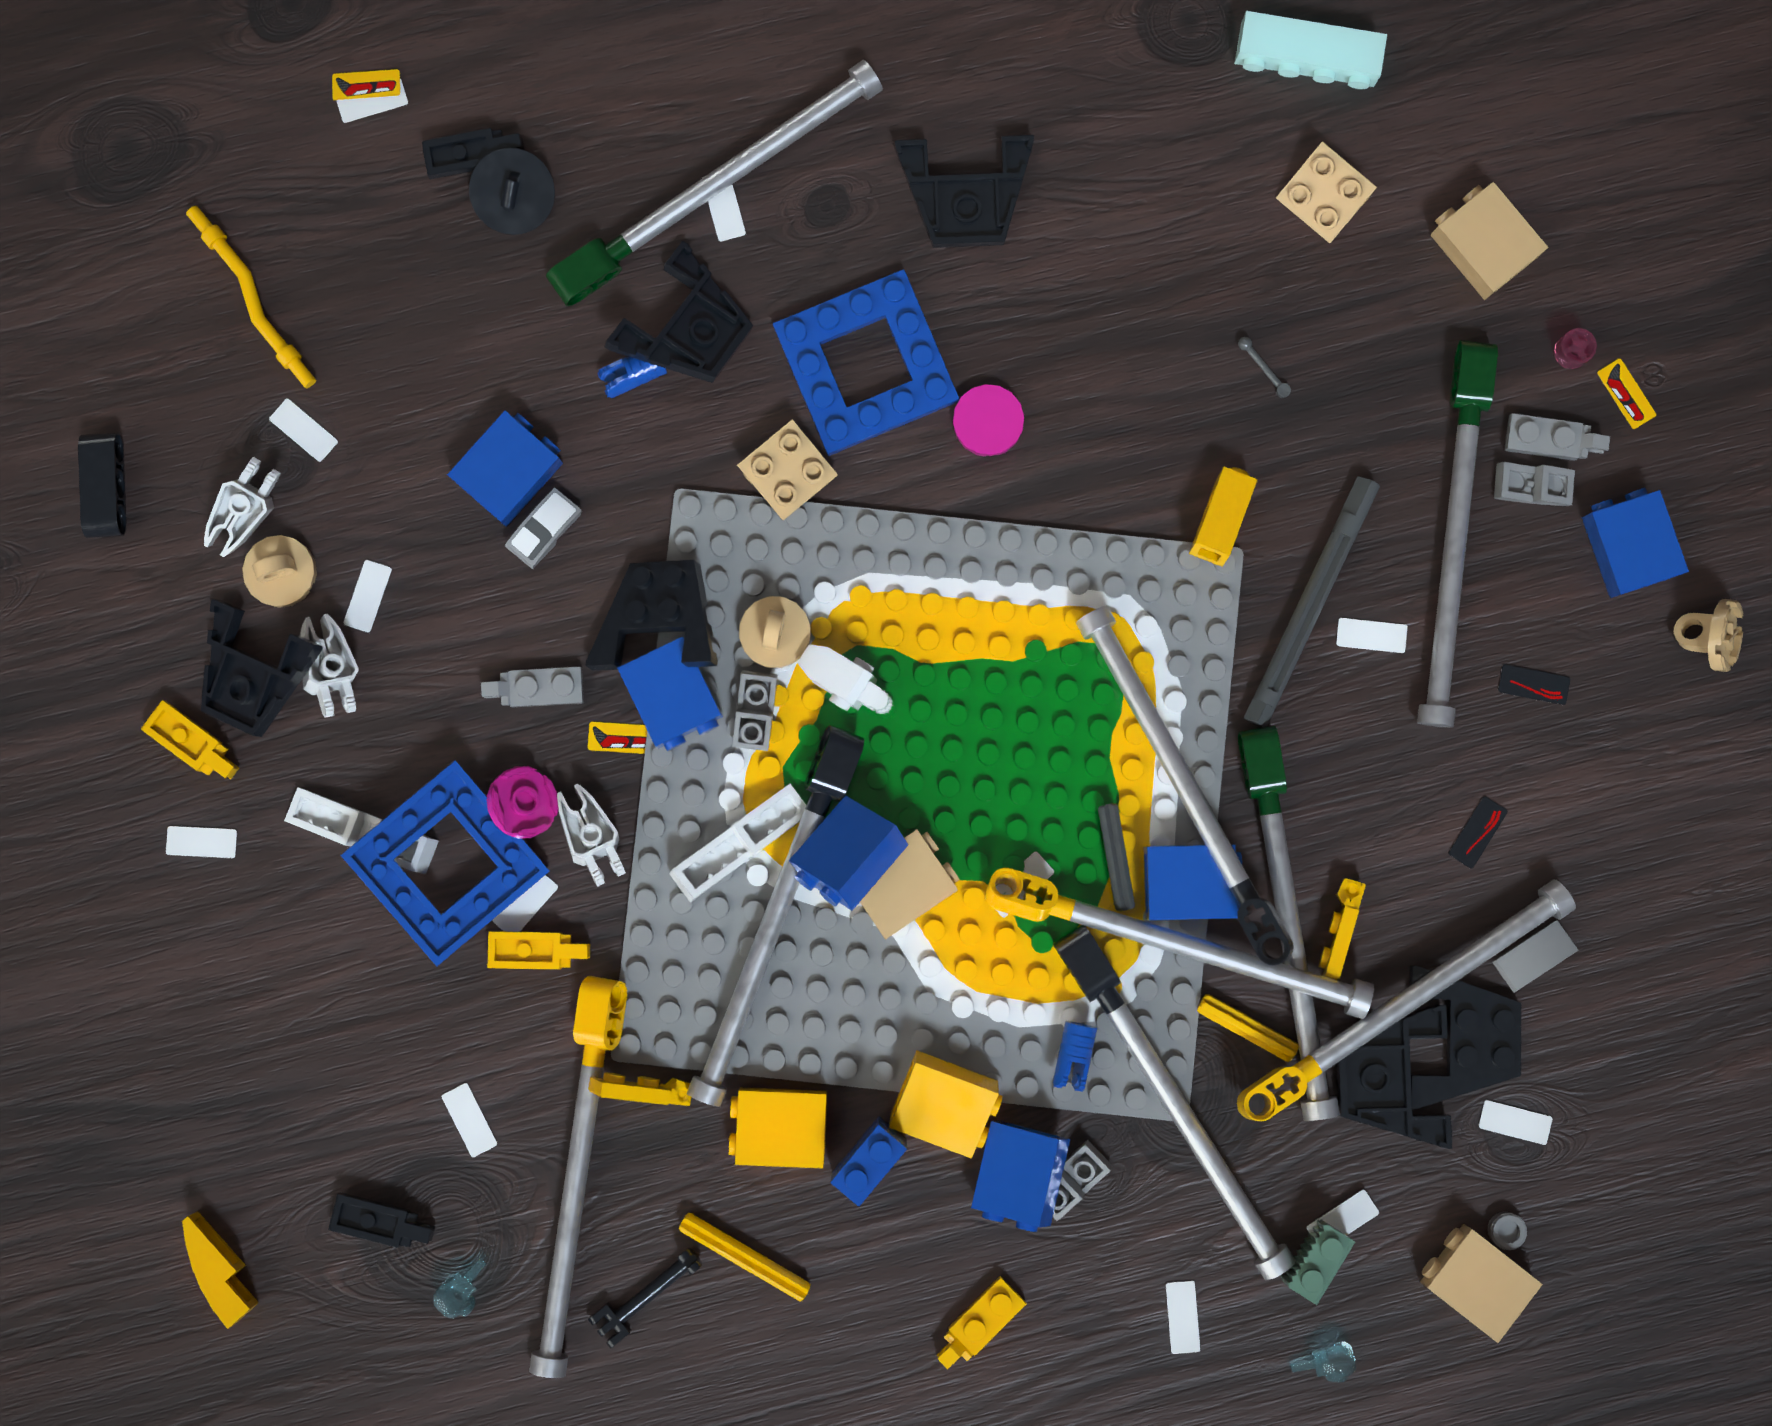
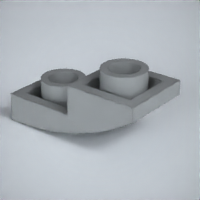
(755, 710)
(1535, 956)
(1081, 1172)

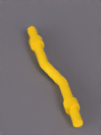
(216, 239)

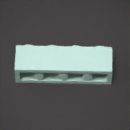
(1310, 50)

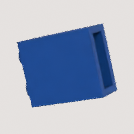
(506, 467)
(1634, 542)
(670, 695)
(848, 853)
(1185, 884)
(868, 1161)
(1020, 1175)

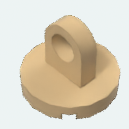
(279, 571)
(774, 632)
(1719, 637)

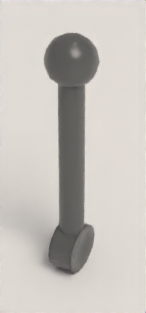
(1282, 389)

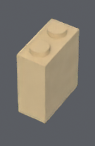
(1487, 239)
(909, 886)
(1480, 1282)

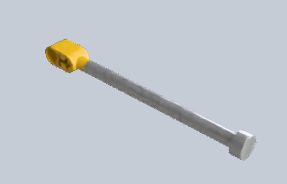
(1553, 901)
(1354, 997)
(599, 1029)

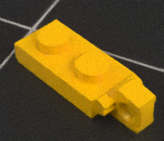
(188, 741)
(1342, 927)
(533, 950)
(644, 1090)
(980, 1322)

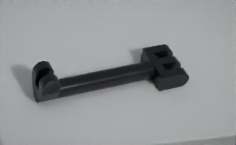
(687, 1262)

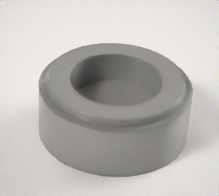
(1507, 1230)

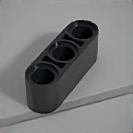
(102, 485)

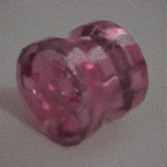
(1581, 343)

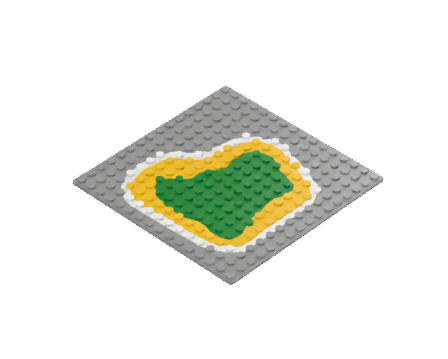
(991, 746)

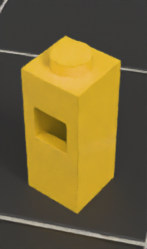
(1223, 515)

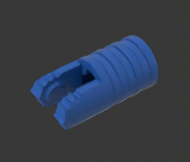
(628, 375)
(1075, 1047)

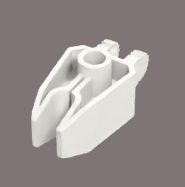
(240, 508)
(333, 667)
(846, 680)
(590, 834)

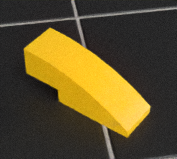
(216, 1269)

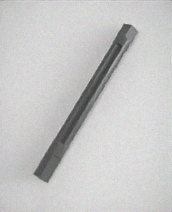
(1312, 601)

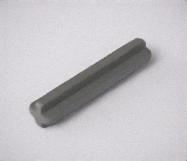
(1116, 857)

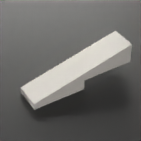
(348, 825)
(739, 843)

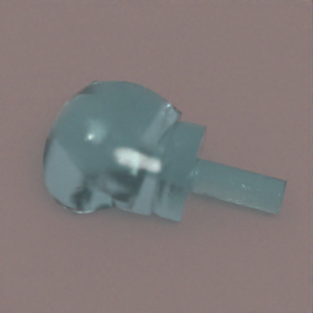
(456, 1295)
(1333, 1362)

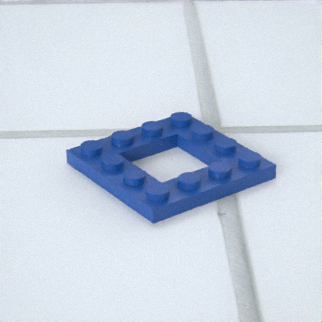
(883, 299)
(434, 931)

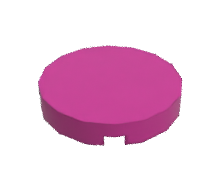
(988, 420)
(522, 802)

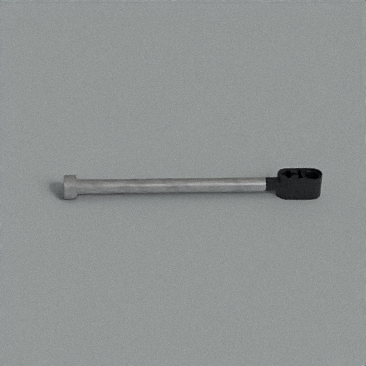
(1098, 627)
(827, 781)
(1098, 982)

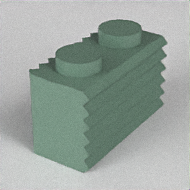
(1318, 1261)

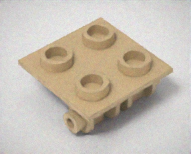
(1326, 192)
(787, 470)

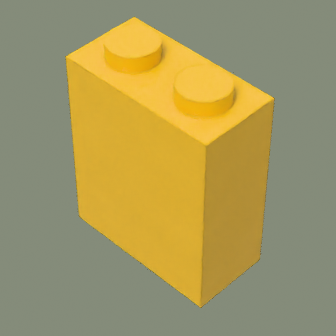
(945, 1104)
(779, 1127)

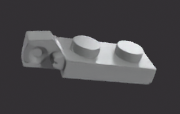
(1552, 438)
(537, 687)

